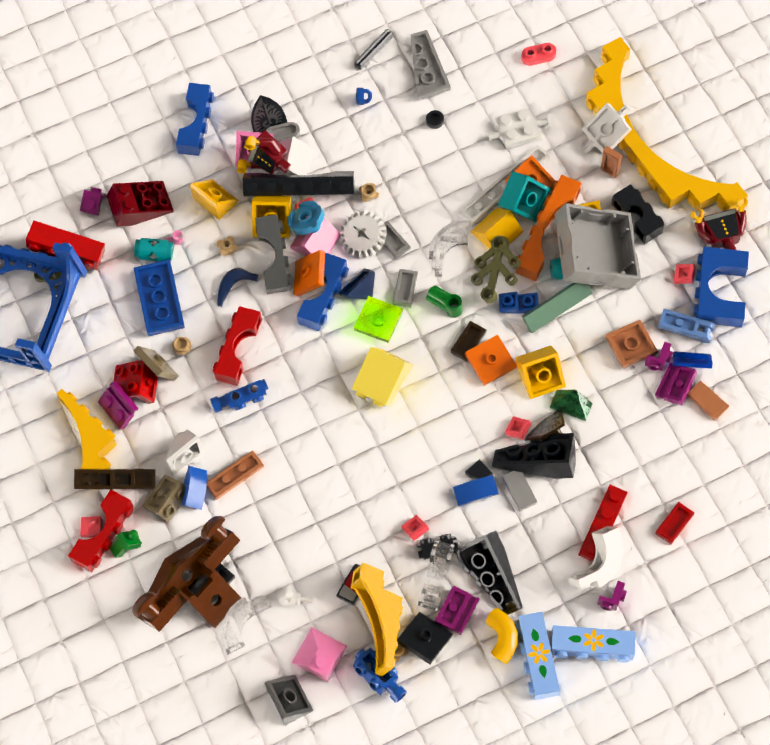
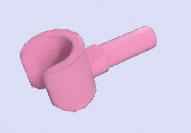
(173, 239)

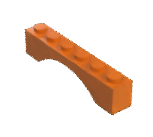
(532, 259)

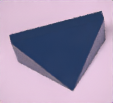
(360, 286)

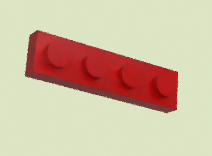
(604, 517)

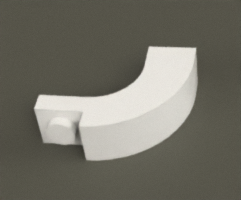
(606, 561)

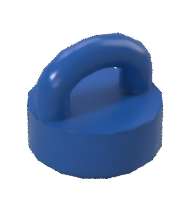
(360, 96)

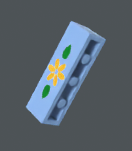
(593, 643)
(538, 656)

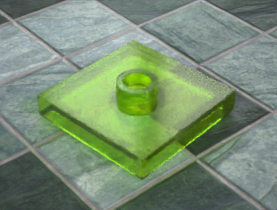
(378, 319)

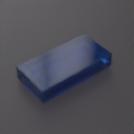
(689, 359)

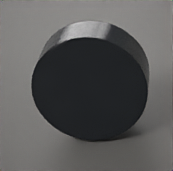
(435, 119)

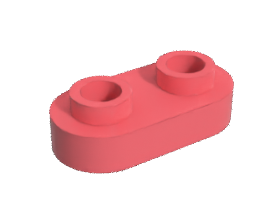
(539, 54)

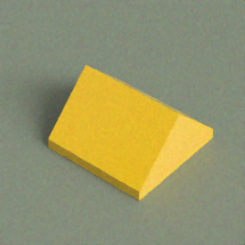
(213, 197)
(497, 223)

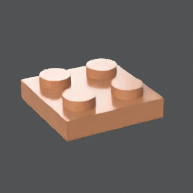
(631, 344)

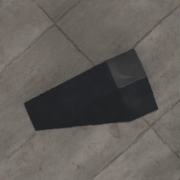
(545, 458)
(489, 566)

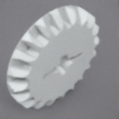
(361, 246)

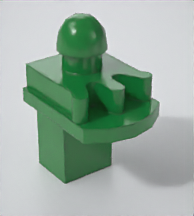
(125, 541)

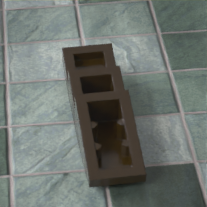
(114, 479)

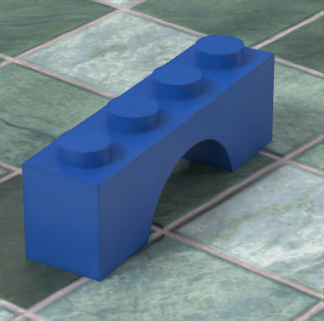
(190, 138)
(314, 311)

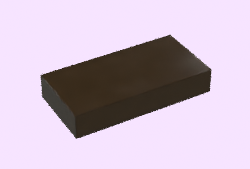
(468, 339)

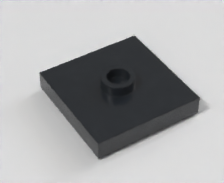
(424, 638)

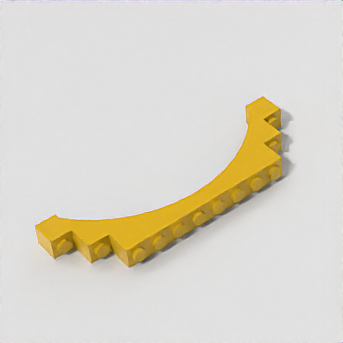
(668, 182)

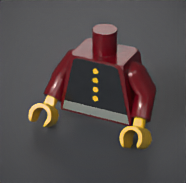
(264, 154)
(722, 228)

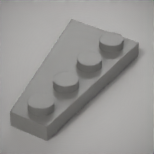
(428, 70)

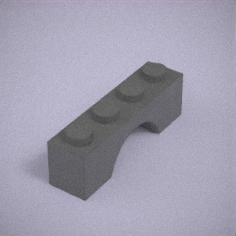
(269, 231)

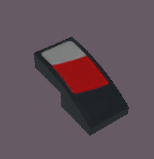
(345, 592)

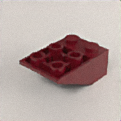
(138, 202)

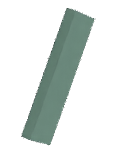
(556, 305)

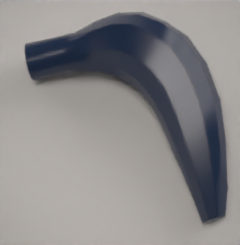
(229, 279)

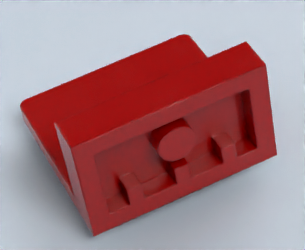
(137, 380)

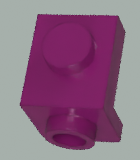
(92, 200)
(658, 363)
(618, 595)

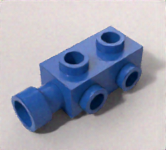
(245, 396)
(365, 667)

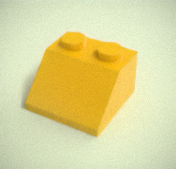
(269, 206)
(541, 371)

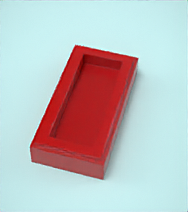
(674, 523)

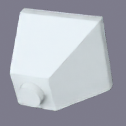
(183, 451)

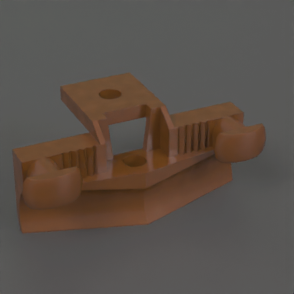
(201, 558)

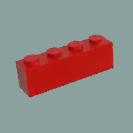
(43, 236)

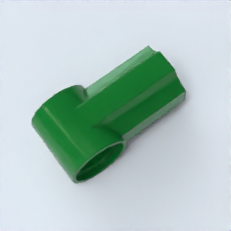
(444, 300)

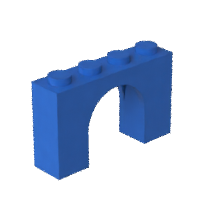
(714, 263)

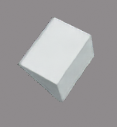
(298, 155)

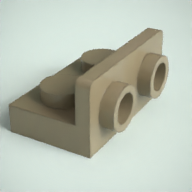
(165, 498)

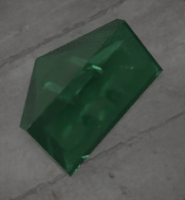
(572, 403)

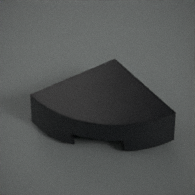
(478, 470)

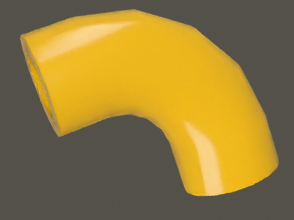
(506, 633)

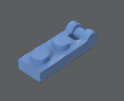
(686, 325)

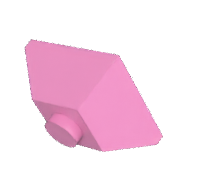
(319, 654)

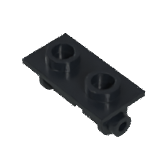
(427, 545)

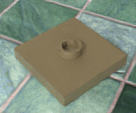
(155, 363)

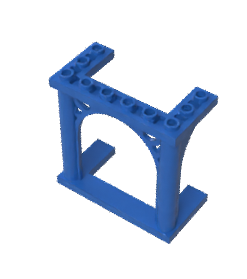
(69, 264)

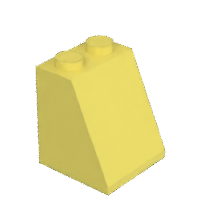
(381, 376)

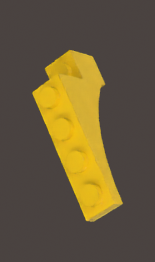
(94, 438)
(383, 613)

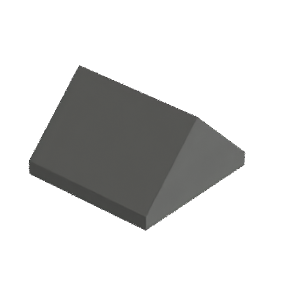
(288, 698)

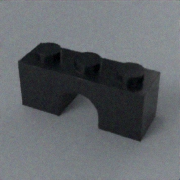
(631, 201)

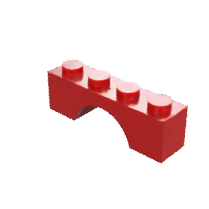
(244, 325)
(88, 552)

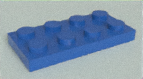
(159, 297)

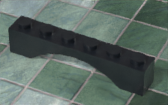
(279, 185)

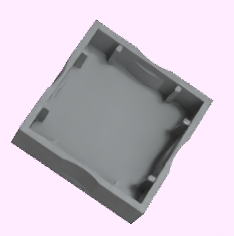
(597, 246)

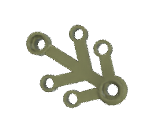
(494, 267)

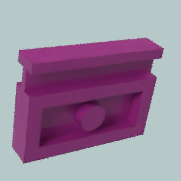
(676, 384)
(118, 405)
(457, 610)

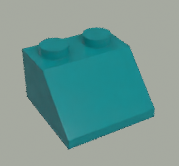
(524, 196)

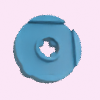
(312, 223)

